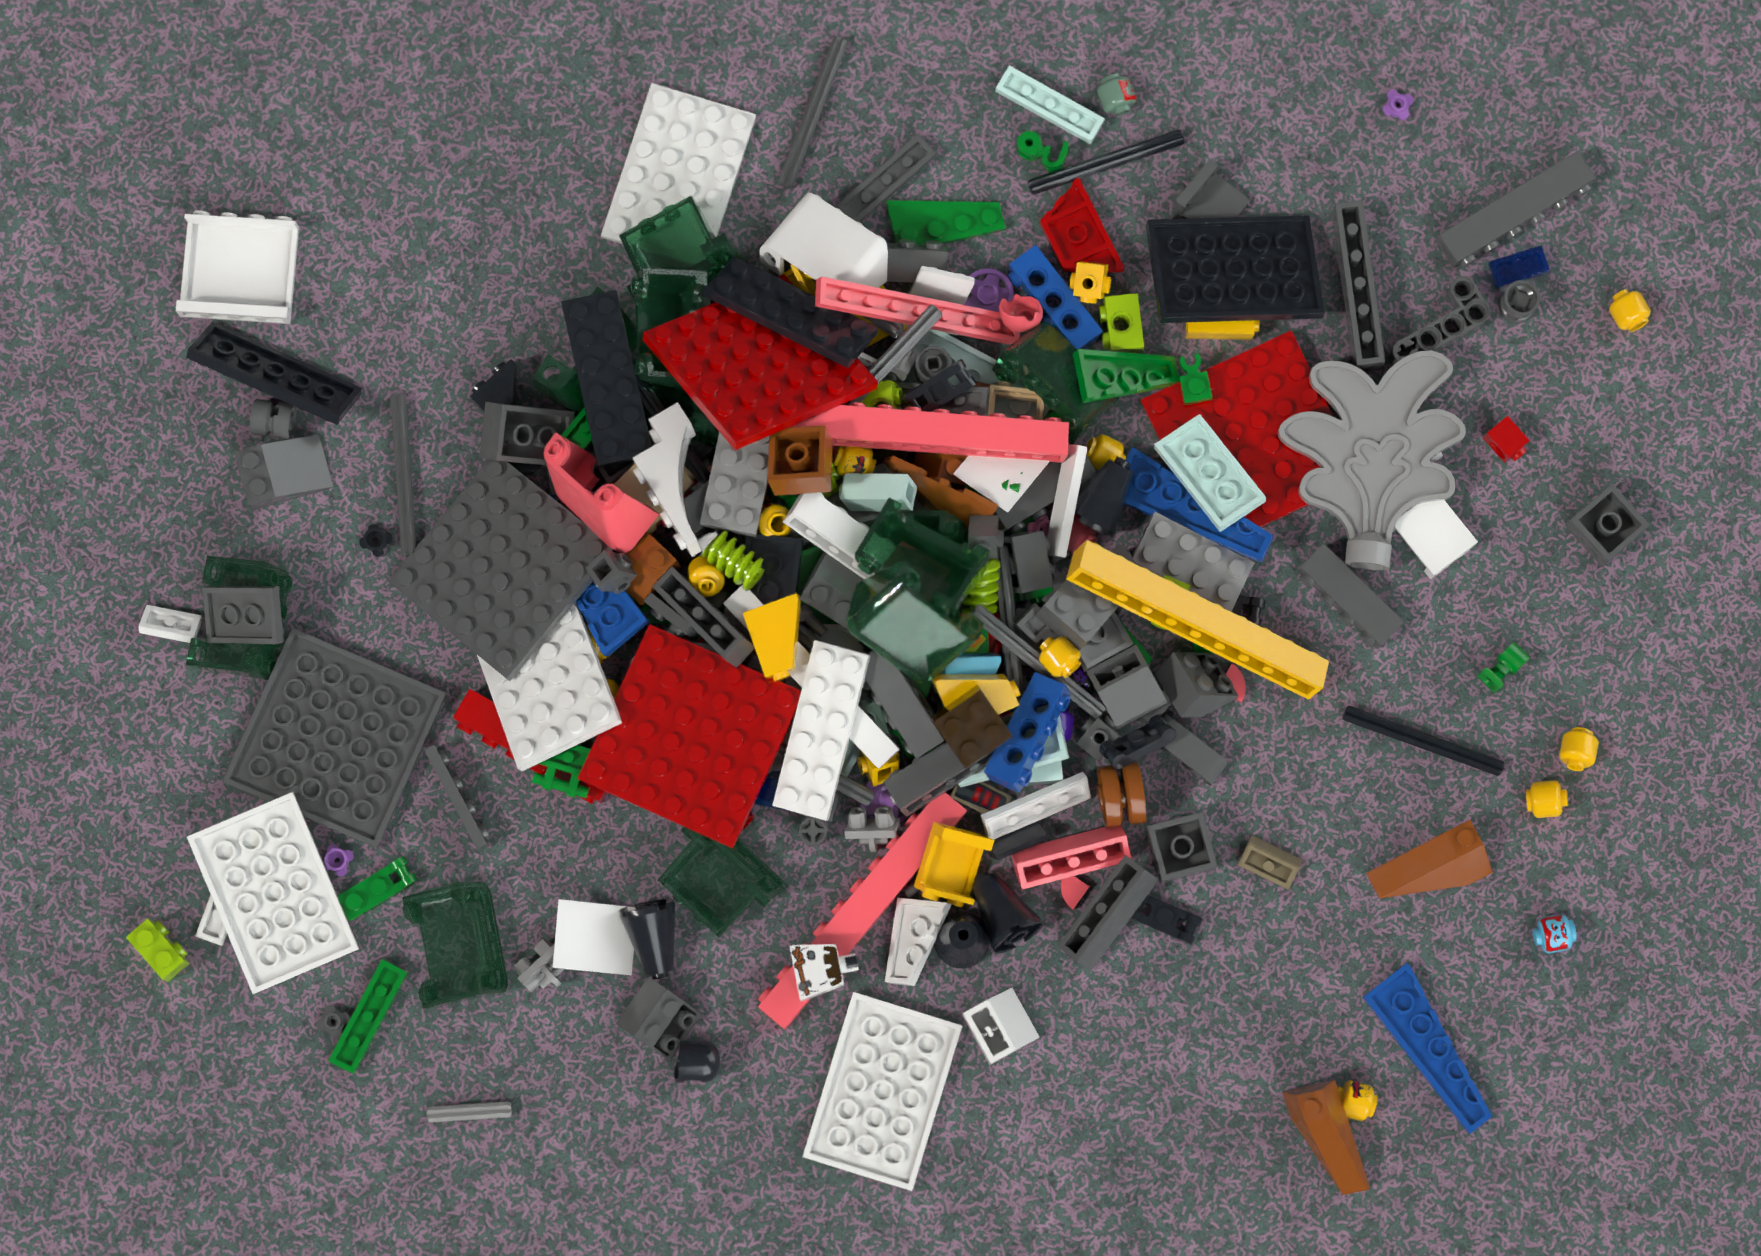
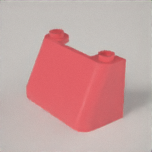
(608, 512)

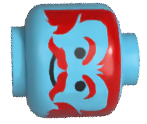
(1554, 933)

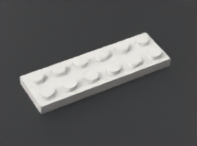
(821, 730)

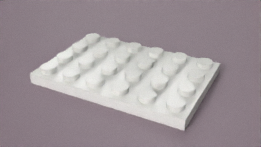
(679, 152)
(555, 696)
(273, 892)
(882, 1091)

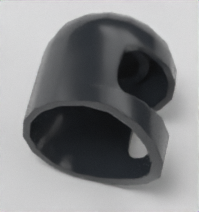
(697, 1061)

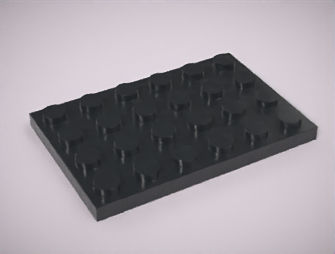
(1234, 269)

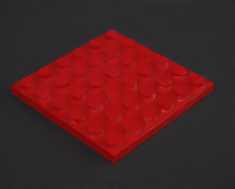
(750, 376)
(1247, 406)
(691, 736)

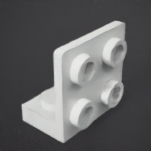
(942, 285)

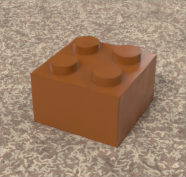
(800, 460)

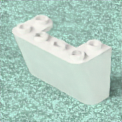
(827, 245)

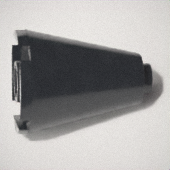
(1104, 496)
(1003, 913)
(652, 935)
(958, 952)

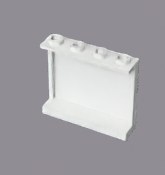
(238, 268)

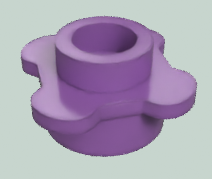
(1398, 112)
(344, 856)

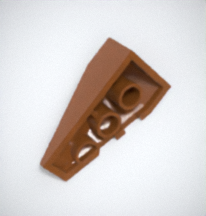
(938, 494)
(1325, 1127)

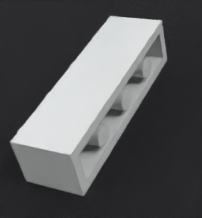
(828, 528)

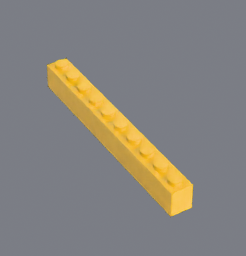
(1197, 619)

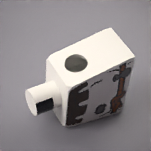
(820, 968)

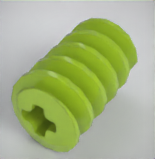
(734, 561)
(985, 589)

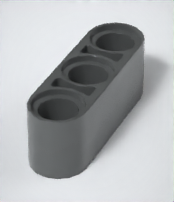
(1194, 753)

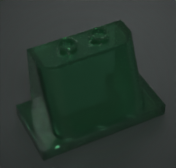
(679, 241)
(719, 881)

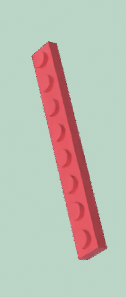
(906, 308)

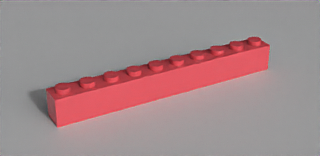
(944, 432)
(866, 903)

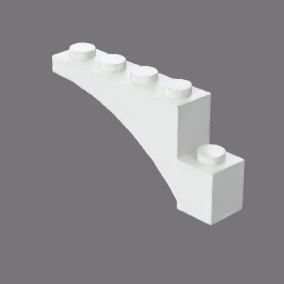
(663, 471)

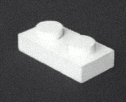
(169, 623)

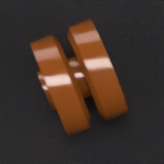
(1117, 795)

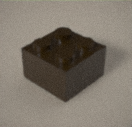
(971, 726)

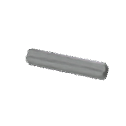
(469, 1111)

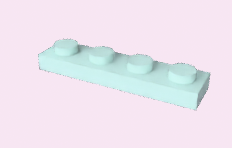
(1049, 104)

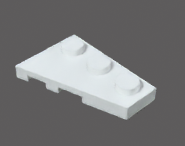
(913, 937)

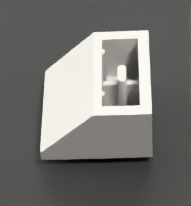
(1000, 1026)

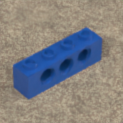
(1036, 264)
(1038, 692)

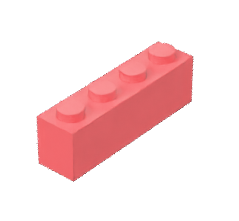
(1070, 856)

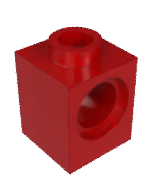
(1507, 440)

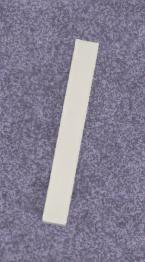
(865, 731)

